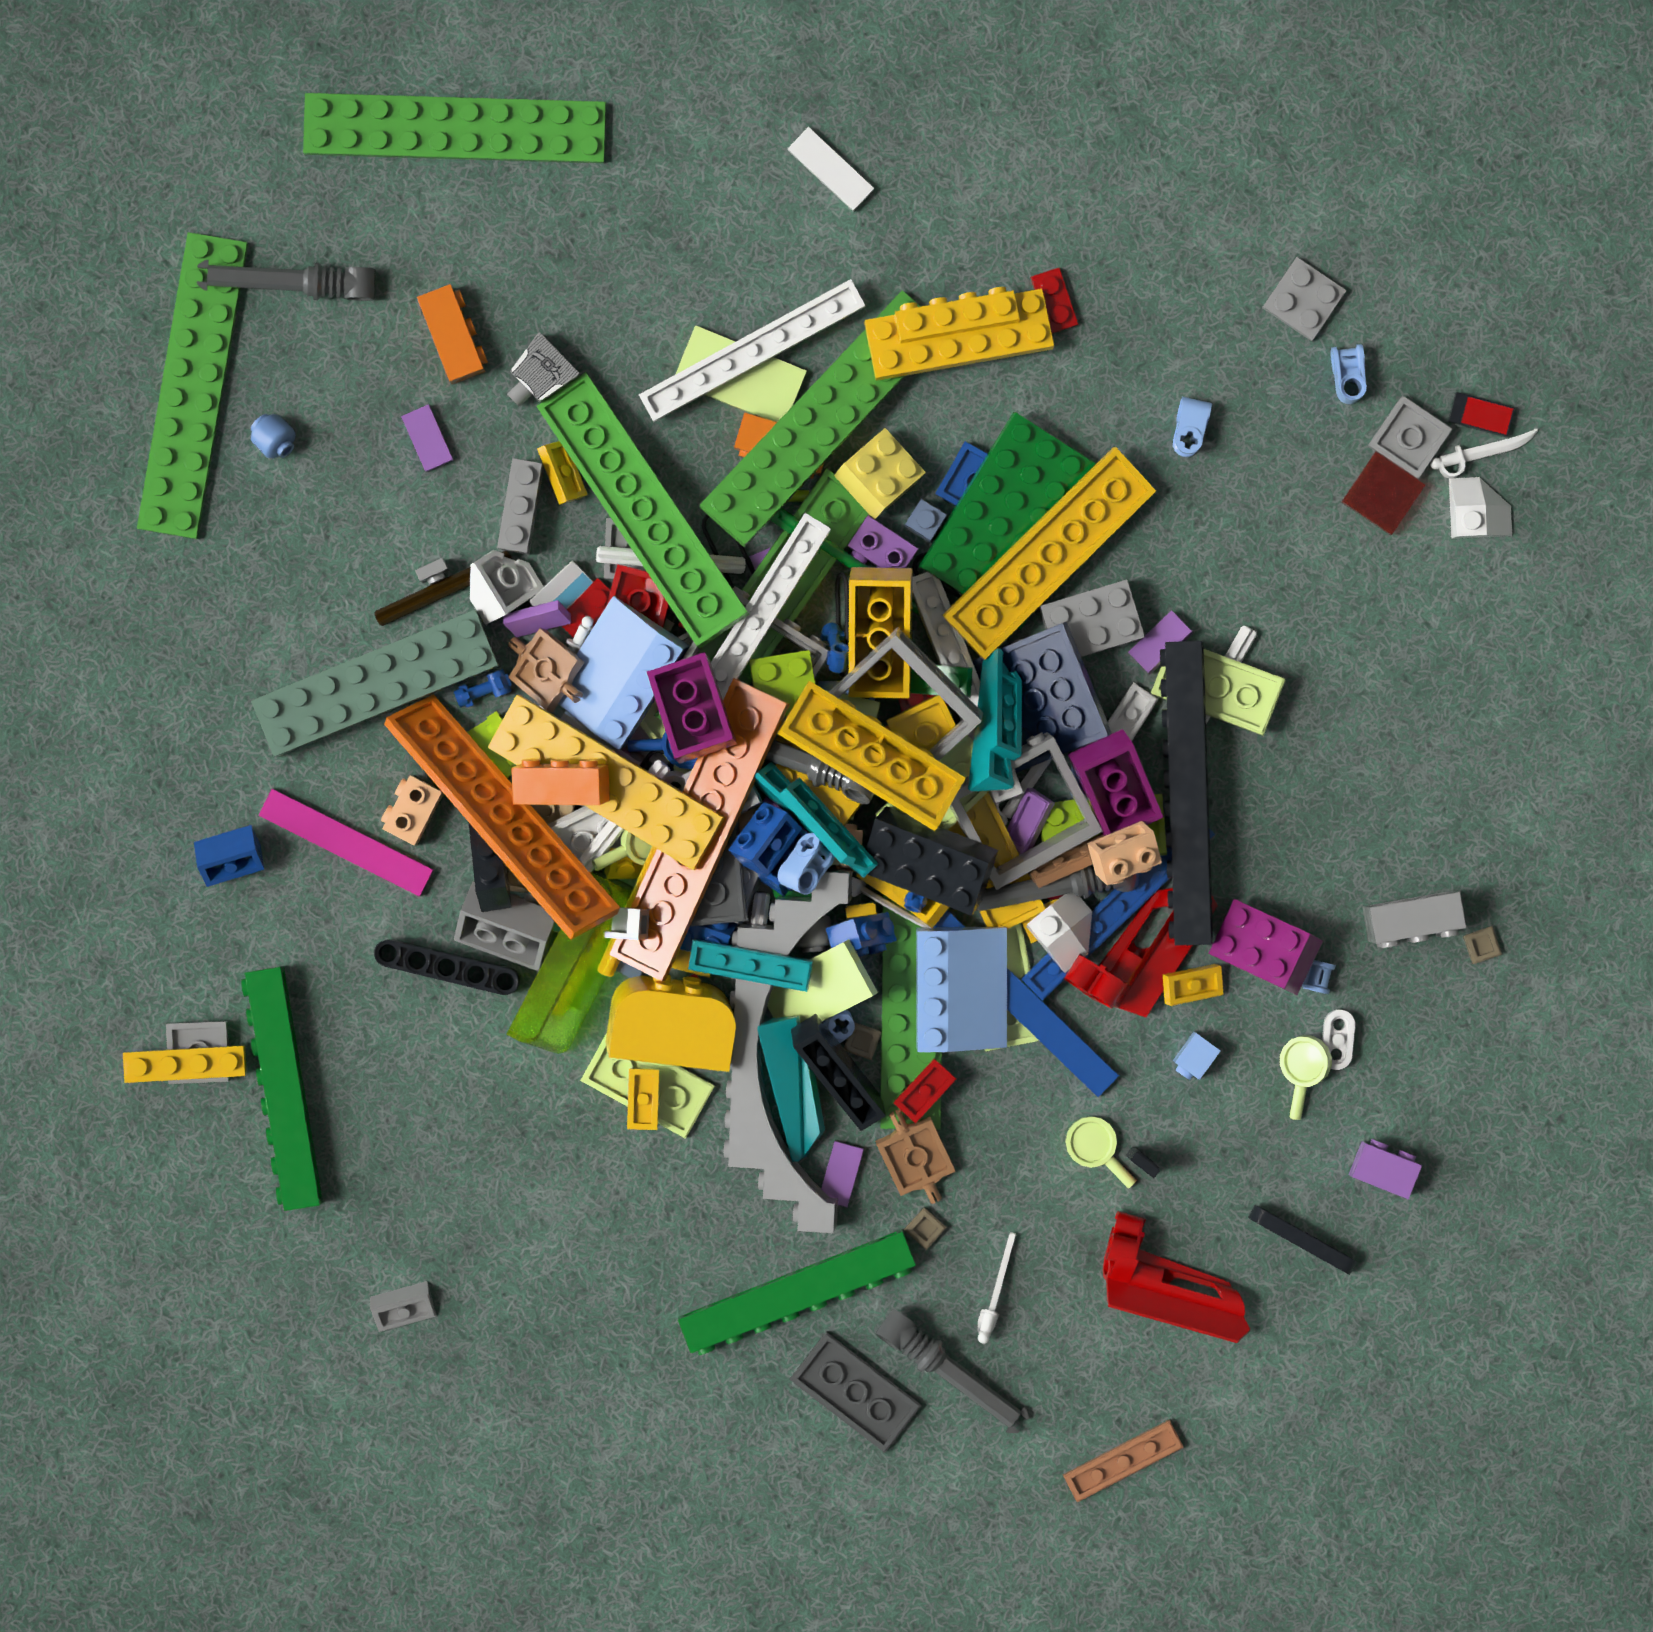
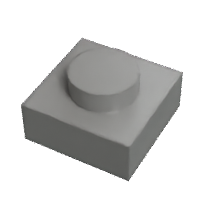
(433, 572)

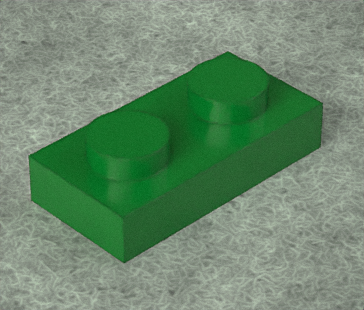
(958, 675)

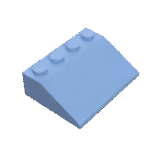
(615, 672)
(961, 988)

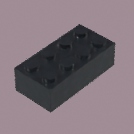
(930, 861)

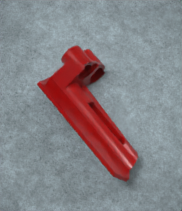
(1131, 975)
(1141, 1286)

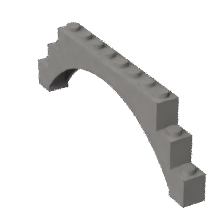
(753, 1132)

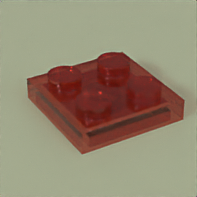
(1383, 493)

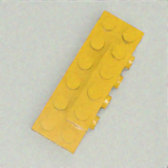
(958, 332)
(872, 755)

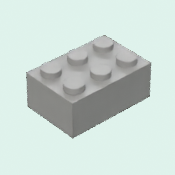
(1097, 617)
(1414, 918)
(510, 933)

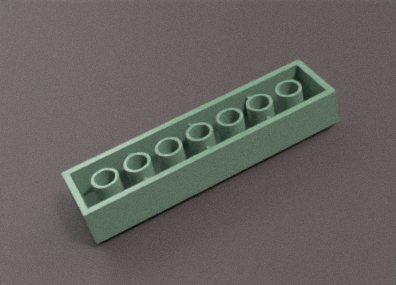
(375, 683)

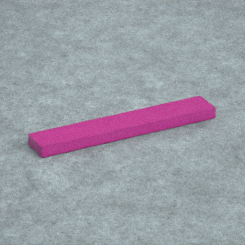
(346, 842)

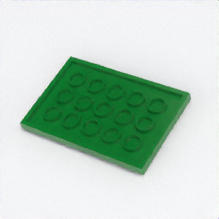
(1006, 497)

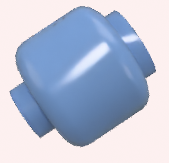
(273, 436)

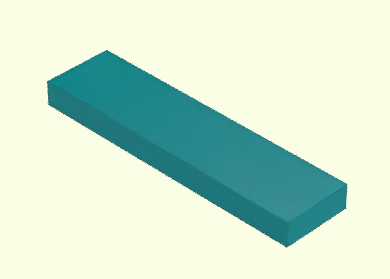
(750, 965)

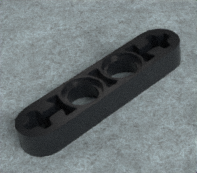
(1302, 1239)

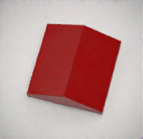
(640, 593)

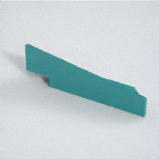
(1000, 731)
(815, 817)
(792, 1085)

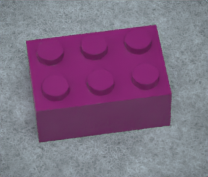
(691, 708)
(1115, 783)
(1265, 947)

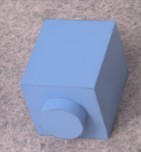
(1195, 1057)

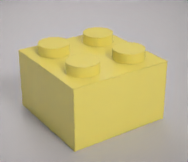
(879, 473)

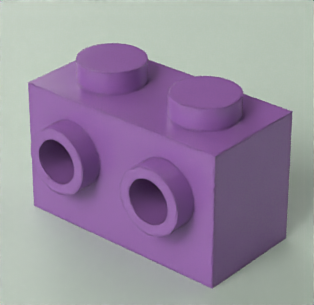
(880, 546)
(1384, 1169)

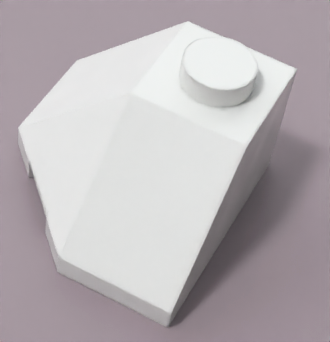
(1477, 510)
(501, 585)
(1064, 929)

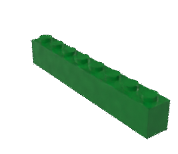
(283, 1088)
(797, 1291)

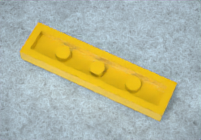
(184, 1064)

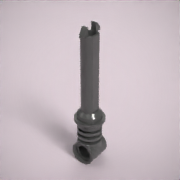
(314, 281)
(817, 771)
(1079, 883)
(931, 1356)

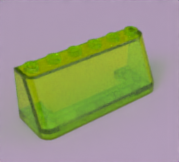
(566, 984)

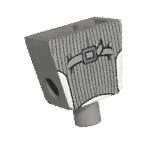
(540, 372)

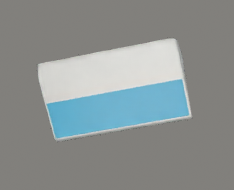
(564, 587)

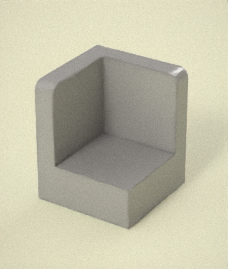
(629, 924)

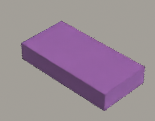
(427, 438)
(541, 616)
(1147, 650)
(1029, 819)
(841, 1171)

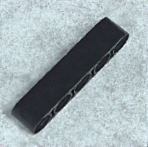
(432, 966)

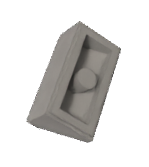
(402, 1306)

